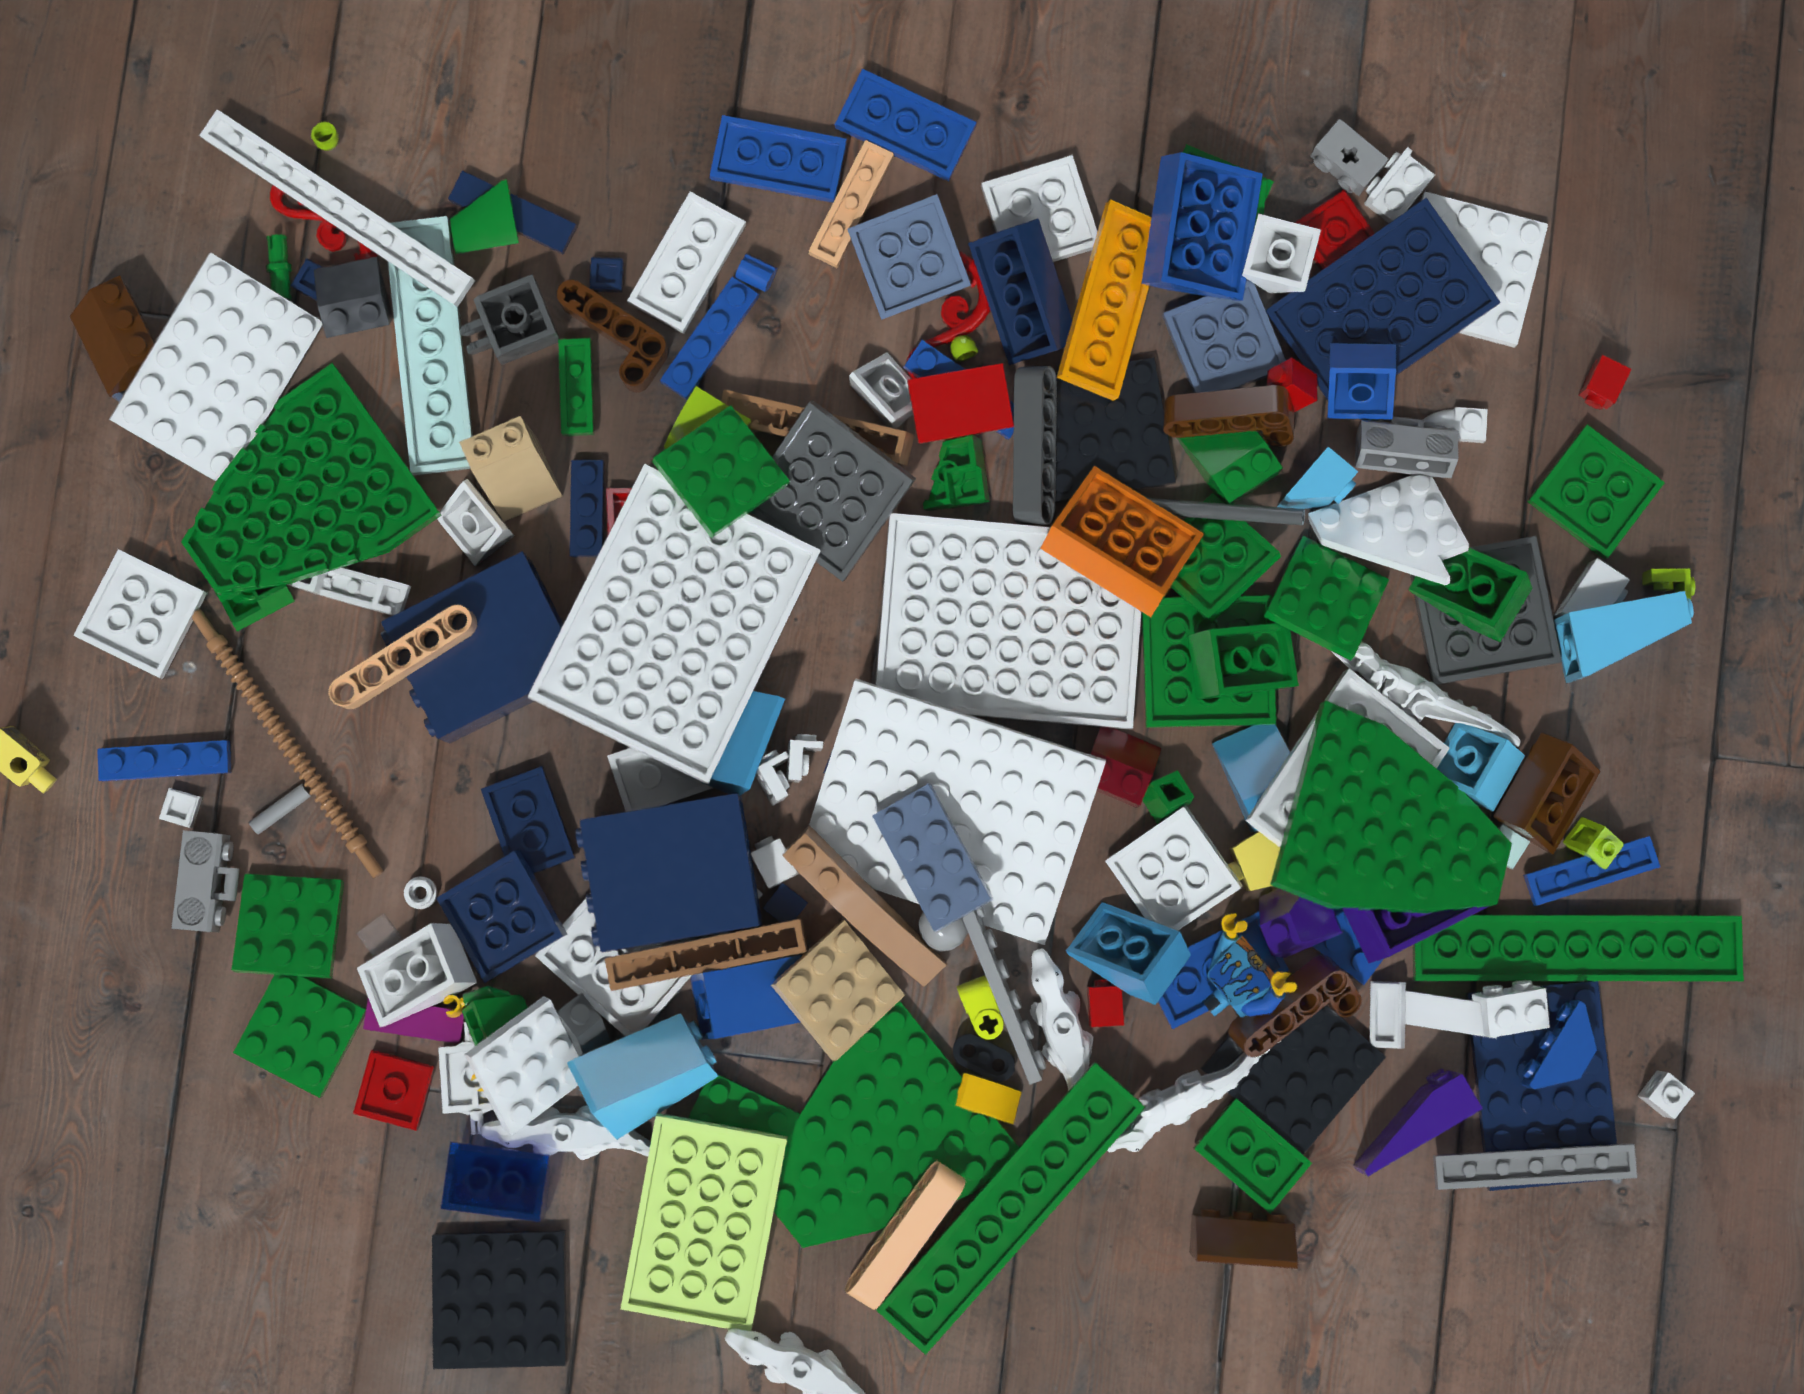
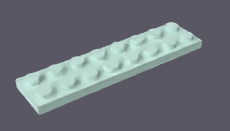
(430, 360)

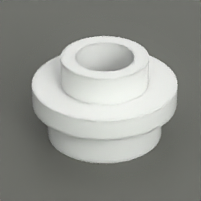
(410, 892)

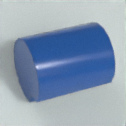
(756, 272)

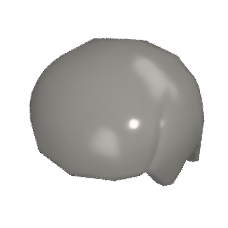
(944, 939)

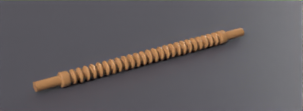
(218, 645)

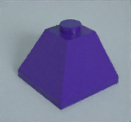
(1294, 923)

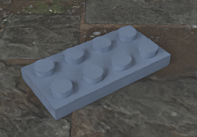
(932, 857)

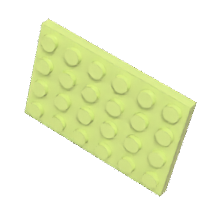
(703, 1222)

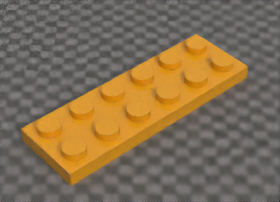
(1108, 304)

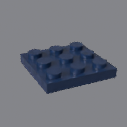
(501, 915)

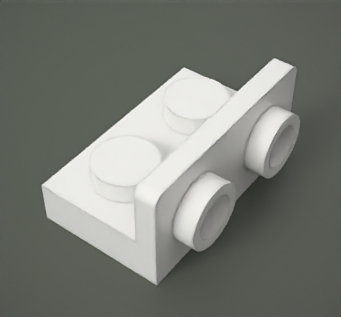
(1399, 187)
(797, 762)
(773, 782)

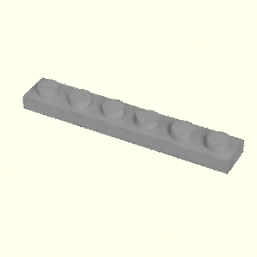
(1007, 1000)
(1534, 1166)

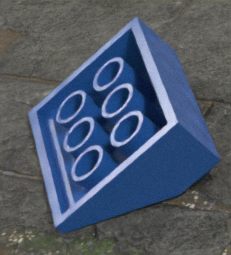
(1201, 226)

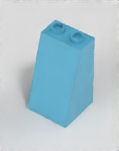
(1608, 633)
(643, 1073)

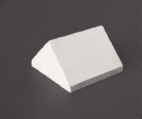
(1280, 255)
(884, 389)
(473, 523)

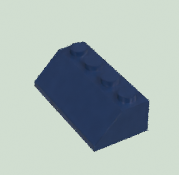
(1023, 291)

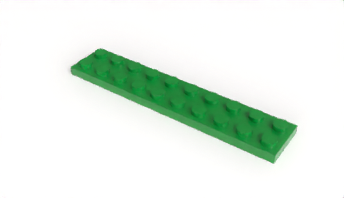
(1583, 949)
(1010, 1207)

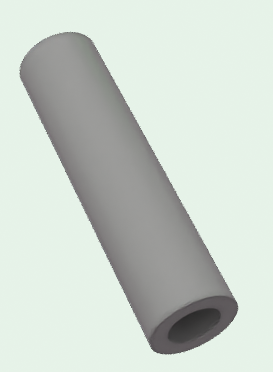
(279, 809)

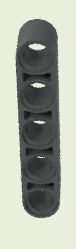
(1034, 445)

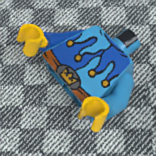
(1243, 976)

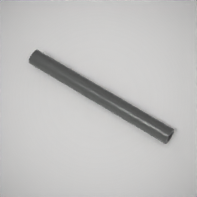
(1232, 511)

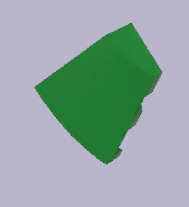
(486, 221)
(960, 475)
(253, 605)

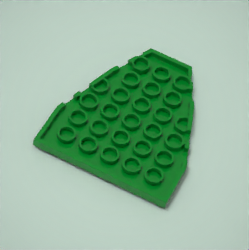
(307, 495)
(1384, 827)
(875, 1133)

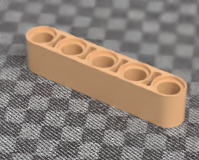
(387, 661)
(905, 1235)

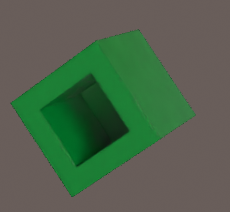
(1167, 796)

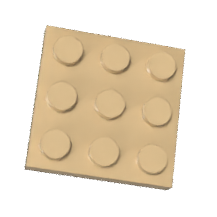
(838, 990)

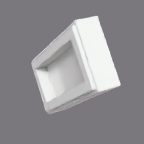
(1387, 1014)

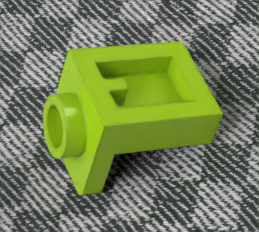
(1666, 579)
(1594, 842)

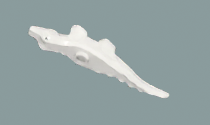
(1419, 696)
(1057, 1013)
(1180, 1101)
(566, 1132)
(793, 1363)

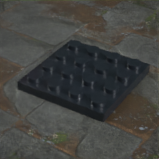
(1115, 436)
(1303, 1077)
(499, 1299)

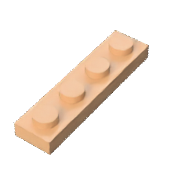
(851, 203)

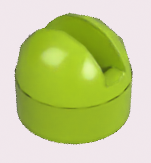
(325, 136)
(963, 348)

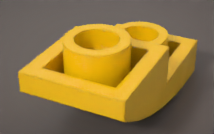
(988, 1098)

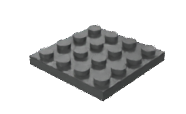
(836, 489)
(1531, 641)

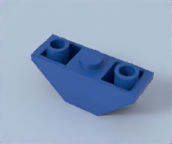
(1564, 1050)

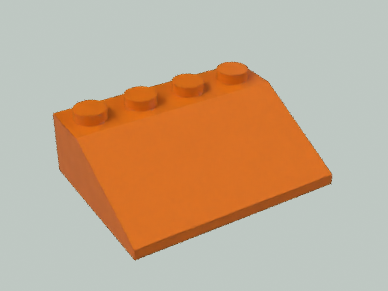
(1121, 541)

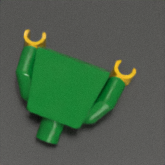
(486, 1011)

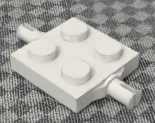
(457, 1089)

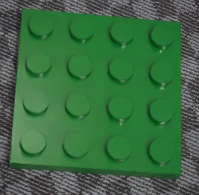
(1169, 674)

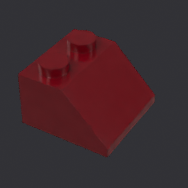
(1127, 765)

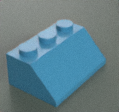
(747, 744)

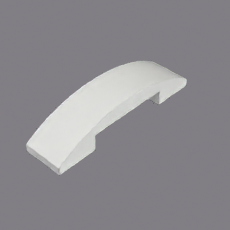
(358, 589)

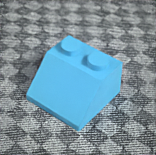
(1323, 482)
(1480, 763)

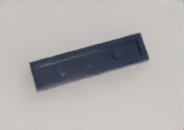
(530, 219)

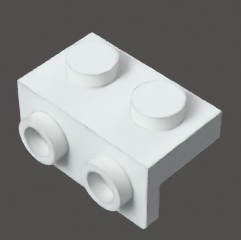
(1512, 1008)

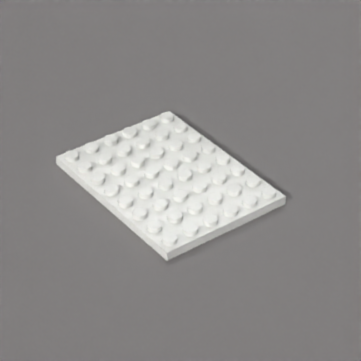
(1002, 626)
(673, 628)
(1005, 791)

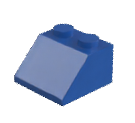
(1361, 381)

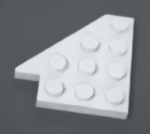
(1395, 526)

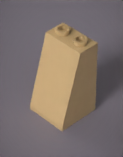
(511, 468)

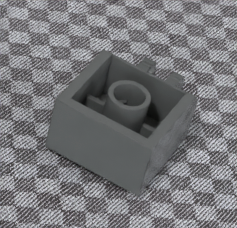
(497, 312)

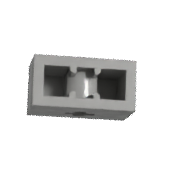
(1342, 143)

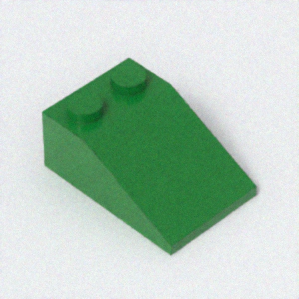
(1232, 462)
(1480, 592)
(1242, 660)

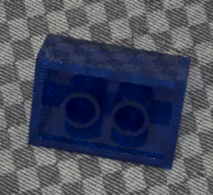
(496, 1182)

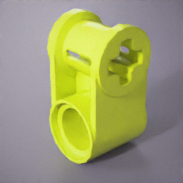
(980, 1002)

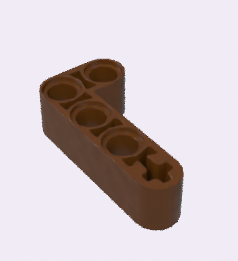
(609, 328)
(1232, 412)
(1317, 984)

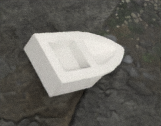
(1468, 421)

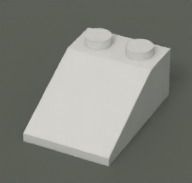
(416, 973)

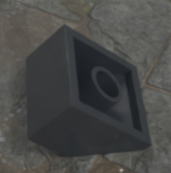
(352, 297)

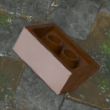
(113, 333)
(1547, 792)
(1243, 1239)

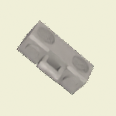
(1406, 447)
(199, 881)

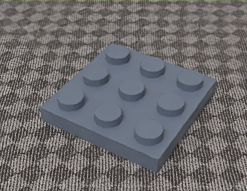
(909, 257)
(1224, 341)

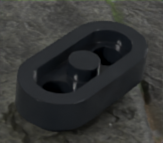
(983, 1058)

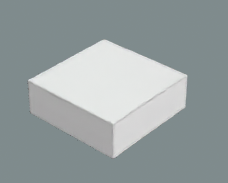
(180, 808)

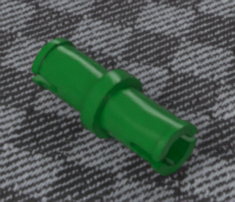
(278, 265)

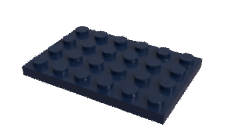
(1396, 287)
(1548, 1116)

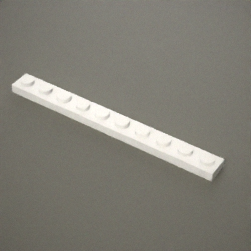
(337, 208)

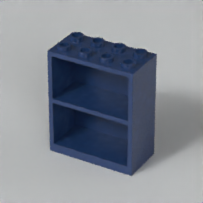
(497, 663)
(669, 873)

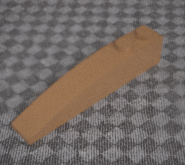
(779, 418)
(862, 906)
(706, 954)

